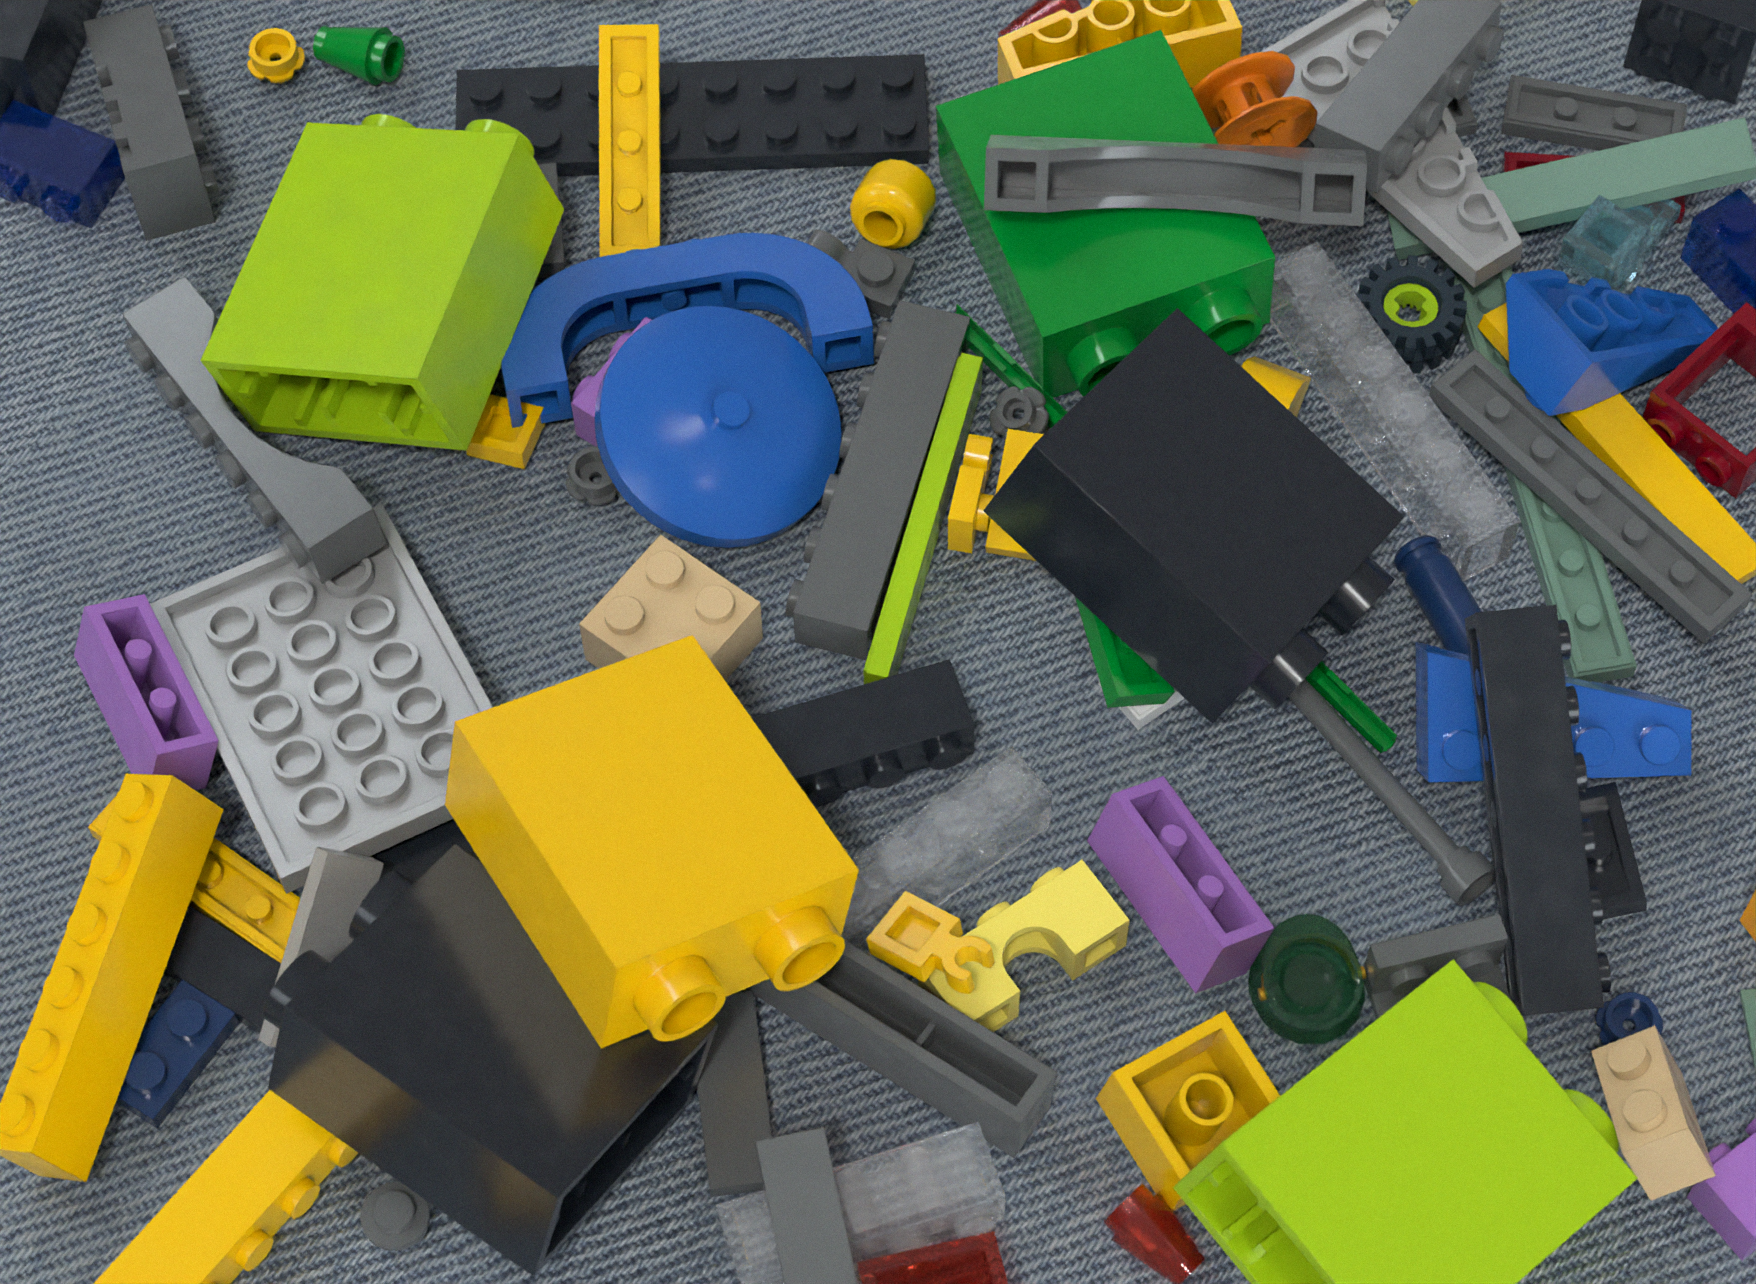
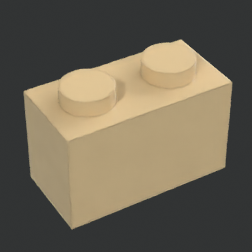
(1652, 1113)

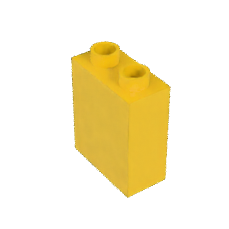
(650, 842)

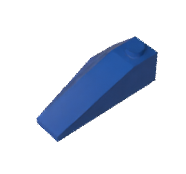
(1592, 342)

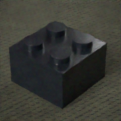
(1695, 44)

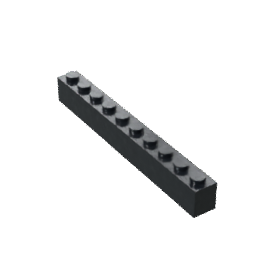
(826, 743)

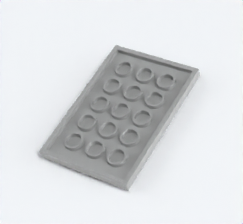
(327, 698)

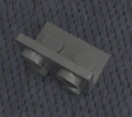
(1406, 962)

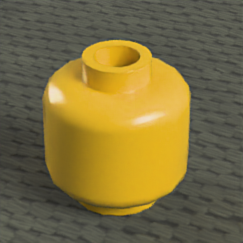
(893, 204)

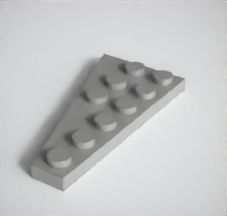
(1440, 188)

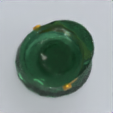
(1308, 981)

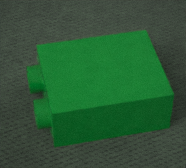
(1102, 279)

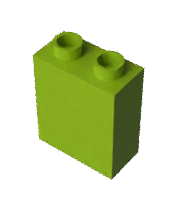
(386, 282)
(1413, 1155)

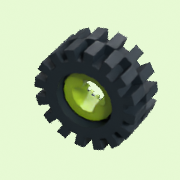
(1433, 295)

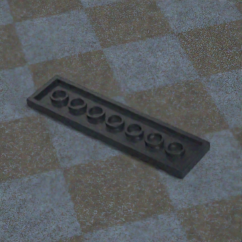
(722, 112)

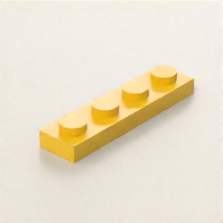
(629, 138)

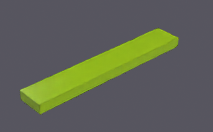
(925, 520)

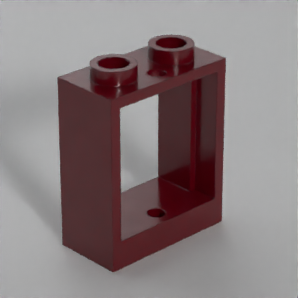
(1685, 433)

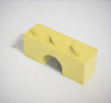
(1062, 917)

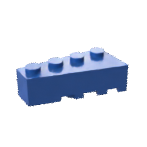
(1616, 732)

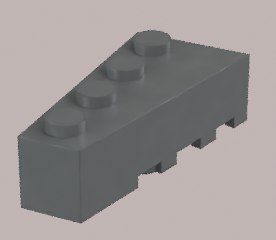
(149, 121)

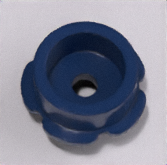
(1627, 1007)

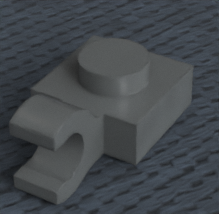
(878, 271)

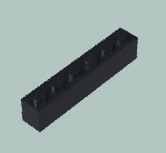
(1535, 809)

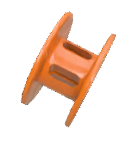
(1248, 102)

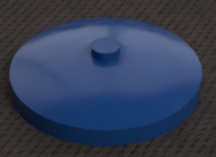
(717, 426)

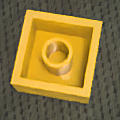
(1185, 1101)

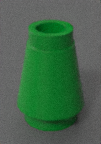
(361, 51)

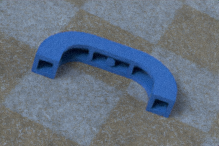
(720, 271)

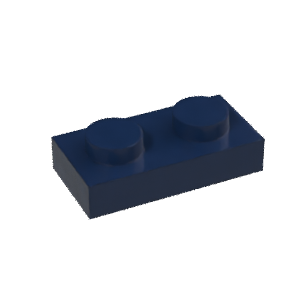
(174, 1052)

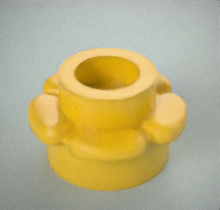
(272, 45)

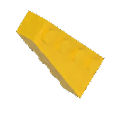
(1198, 32)

